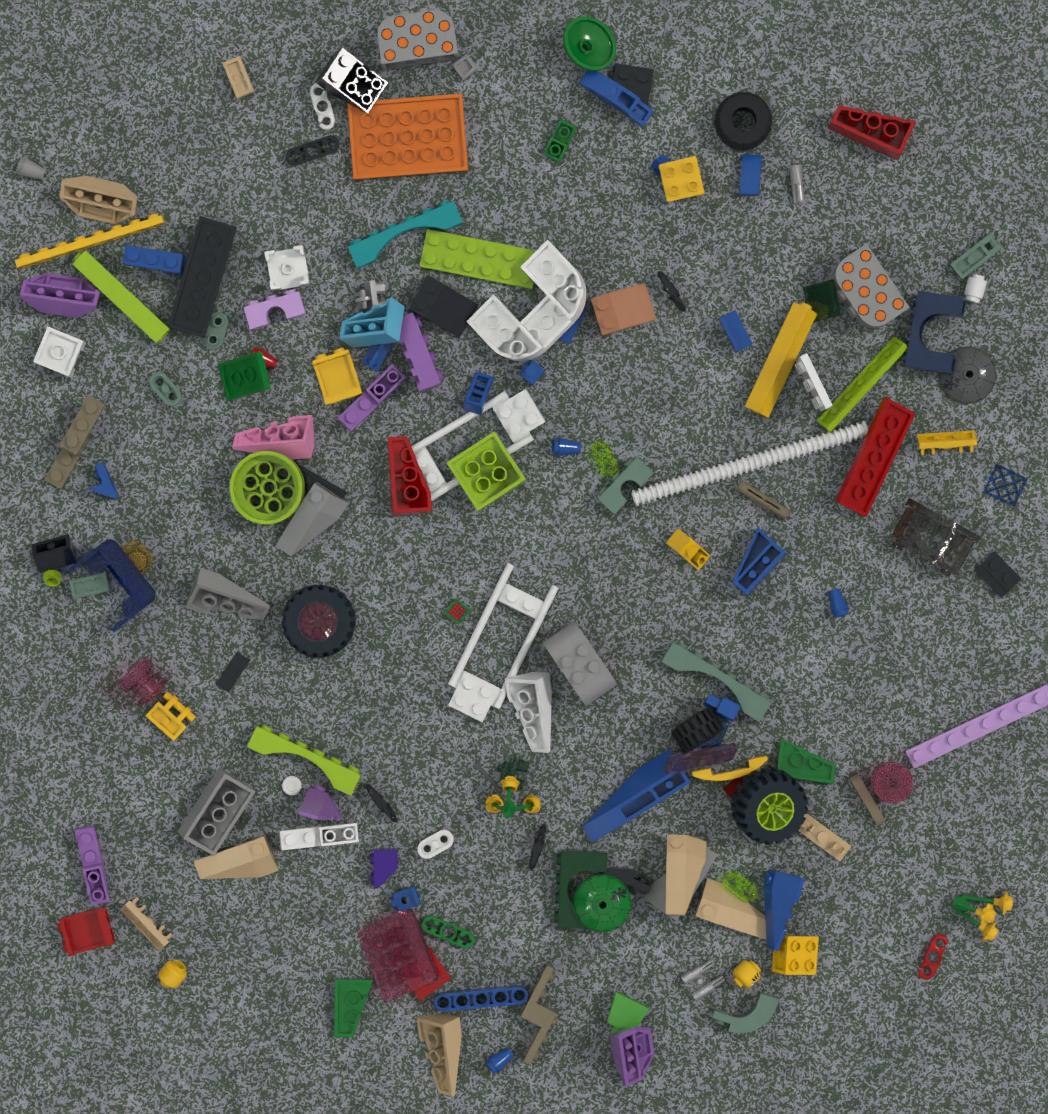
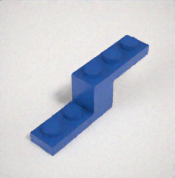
(154, 259)

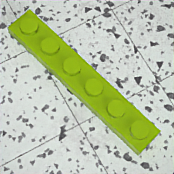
(862, 384)

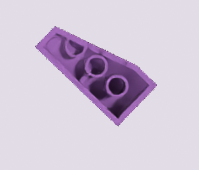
(319, 805)

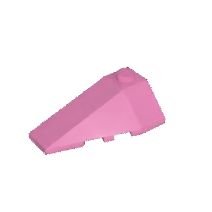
(291, 439)

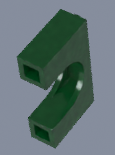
(570, 864)

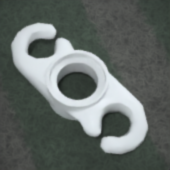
(321, 115)

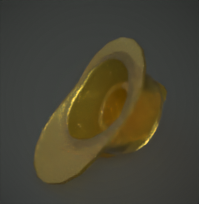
(139, 555)

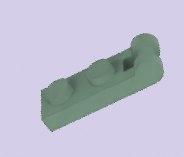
(975, 256)

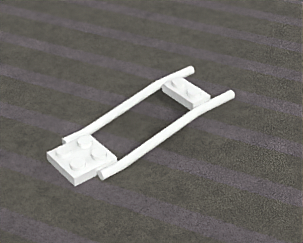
(518, 417)
(473, 694)

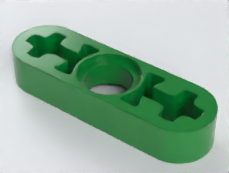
(459, 942)

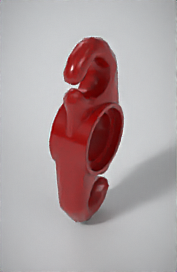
(932, 947)

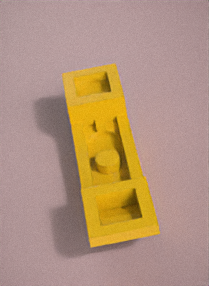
(706, 774)

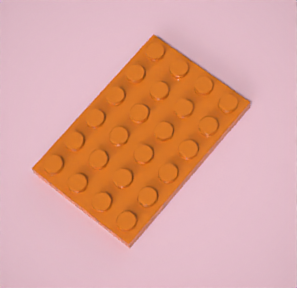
(408, 137)

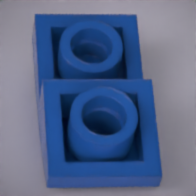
(750, 175)

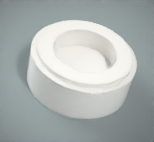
(291, 785)

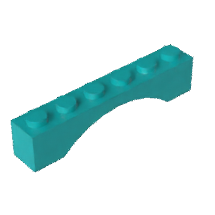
(442, 218)

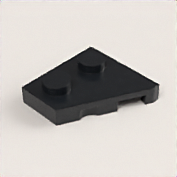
(635, 79)

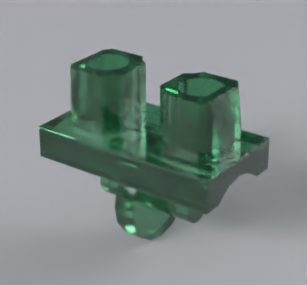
(517, 765)

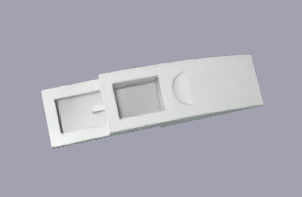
(318, 836)

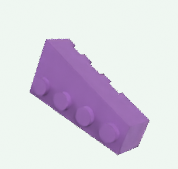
(417, 354)

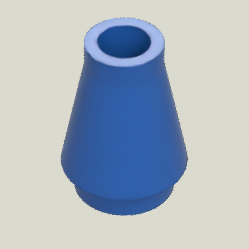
(565, 447)
(837, 604)
(499, 1060)

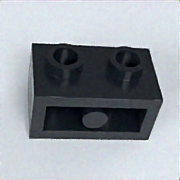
(54, 553)

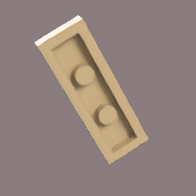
(824, 837)
(145, 924)

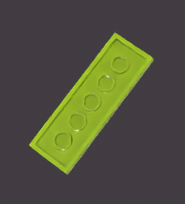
(476, 258)

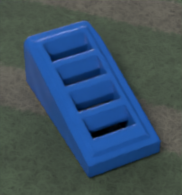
(475, 404)

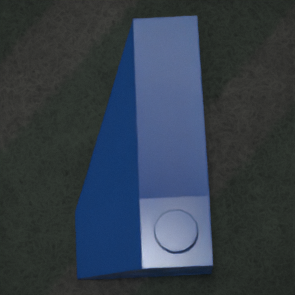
(779, 895)

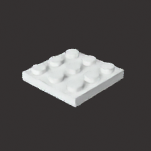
(812, 383)

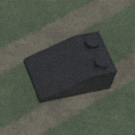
(443, 306)

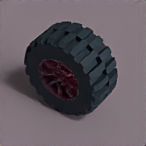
(318, 621)

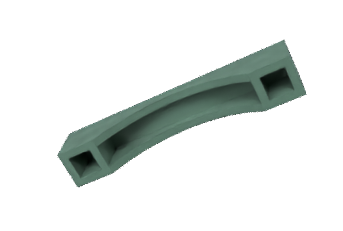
(682, 660)

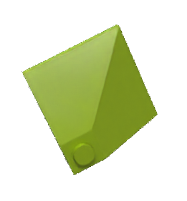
(486, 471)

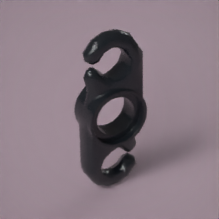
(672, 291)
(381, 803)
(537, 847)

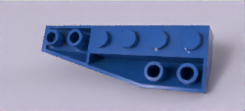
(636, 795)

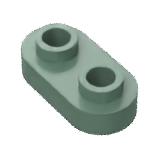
(217, 331)
(165, 389)

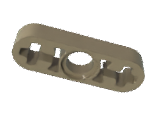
(867, 799)

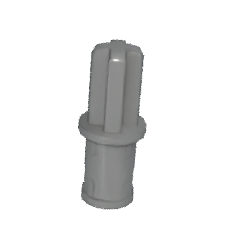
(796, 184)

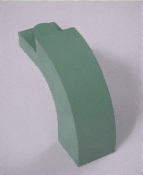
(752, 1020)

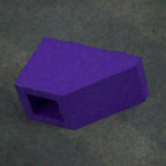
(385, 864)

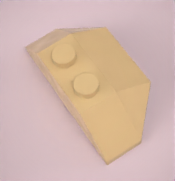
(98, 199)

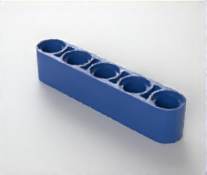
(471, 995)

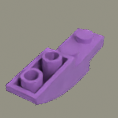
(371, 398)
(92, 864)

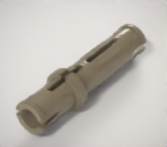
(763, 500)

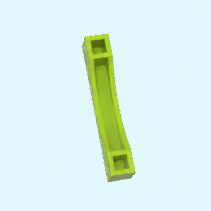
(342, 777)

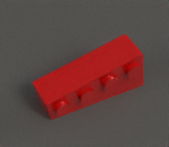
(873, 130)

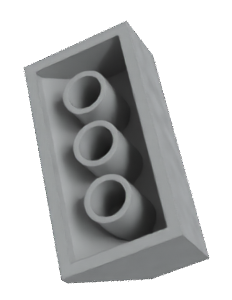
(216, 811)

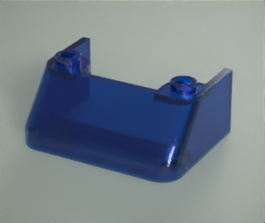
(112, 556)

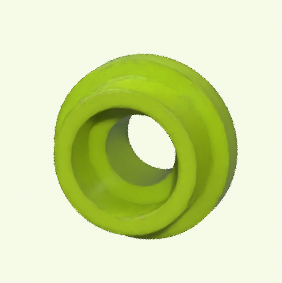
(52, 578)

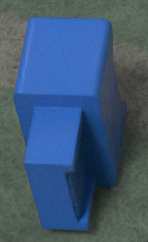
(723, 708)

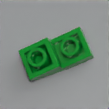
(560, 140)

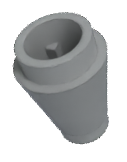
(30, 169)

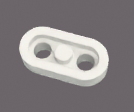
(435, 844)

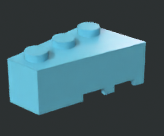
(374, 327)

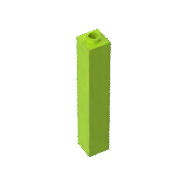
(121, 296)

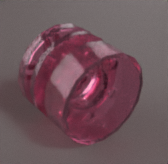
(143, 682)
(881, 778)

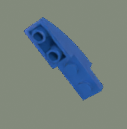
(617, 96)

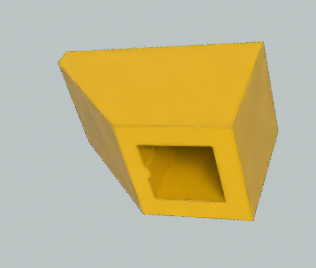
(688, 549)

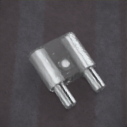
(698, 982)

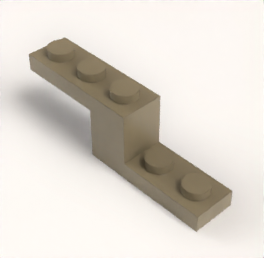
(74, 442)
(539, 1014)

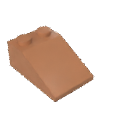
(623, 309)

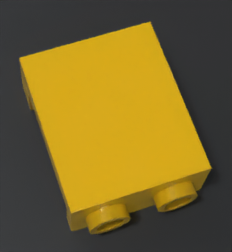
(337, 376)

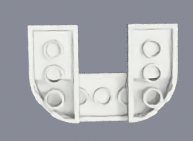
(546, 321)

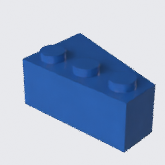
(758, 562)

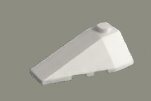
(532, 700)

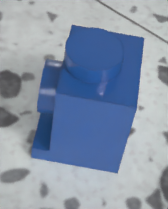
(531, 372)
(411, 894)

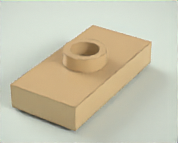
(238, 77)

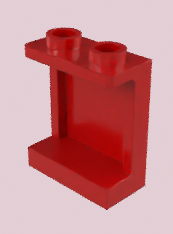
(86, 931)

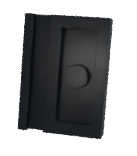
(997, 574)

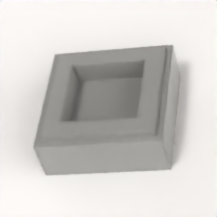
(464, 67)

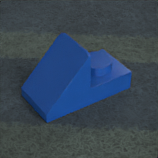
(107, 487)

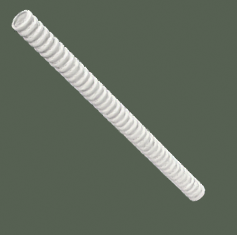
(750, 463)

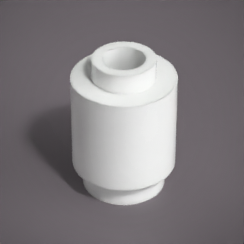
(975, 288)

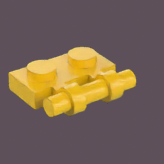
(166, 720)

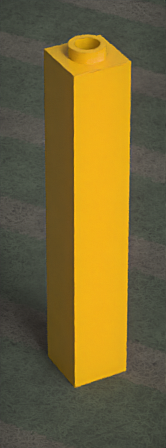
(781, 359)

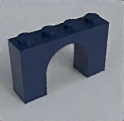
(928, 306)

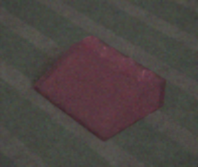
(398, 955)

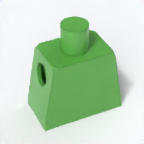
(625, 1012)

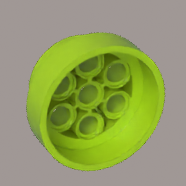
(251, 467)

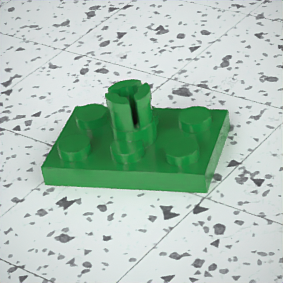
(244, 376)

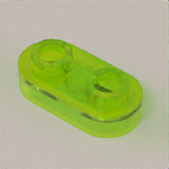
(603, 459)
(739, 886)

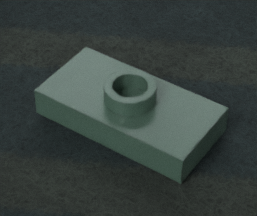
(89, 585)

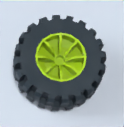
(769, 805)

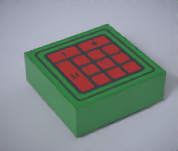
(457, 611)

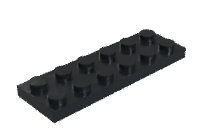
(202, 276)

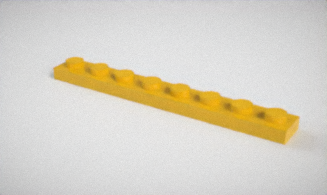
(82, 243)

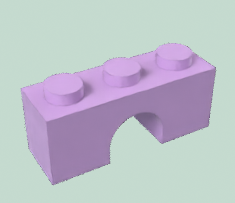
(258, 312)

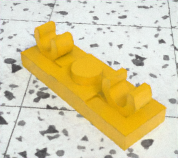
(947, 440)

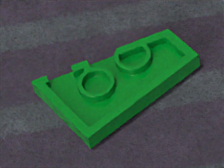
(803, 764)
(349, 1004)

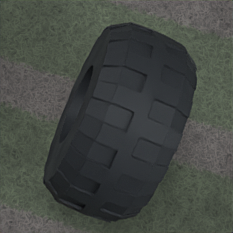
(743, 102)

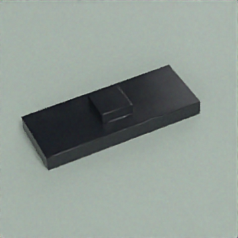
(233, 672)

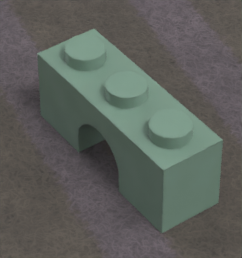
(635, 471)

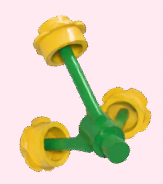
(510, 784)

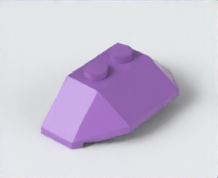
(60, 295)
(632, 1052)

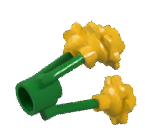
(987, 914)

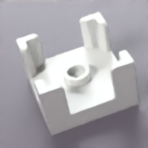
(287, 268)
(59, 351)

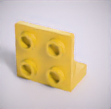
(681, 179)
(796, 955)

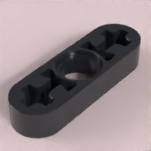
(324, 140)

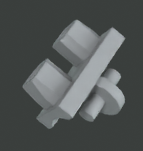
(368, 297)

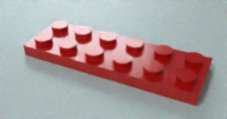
(875, 457)

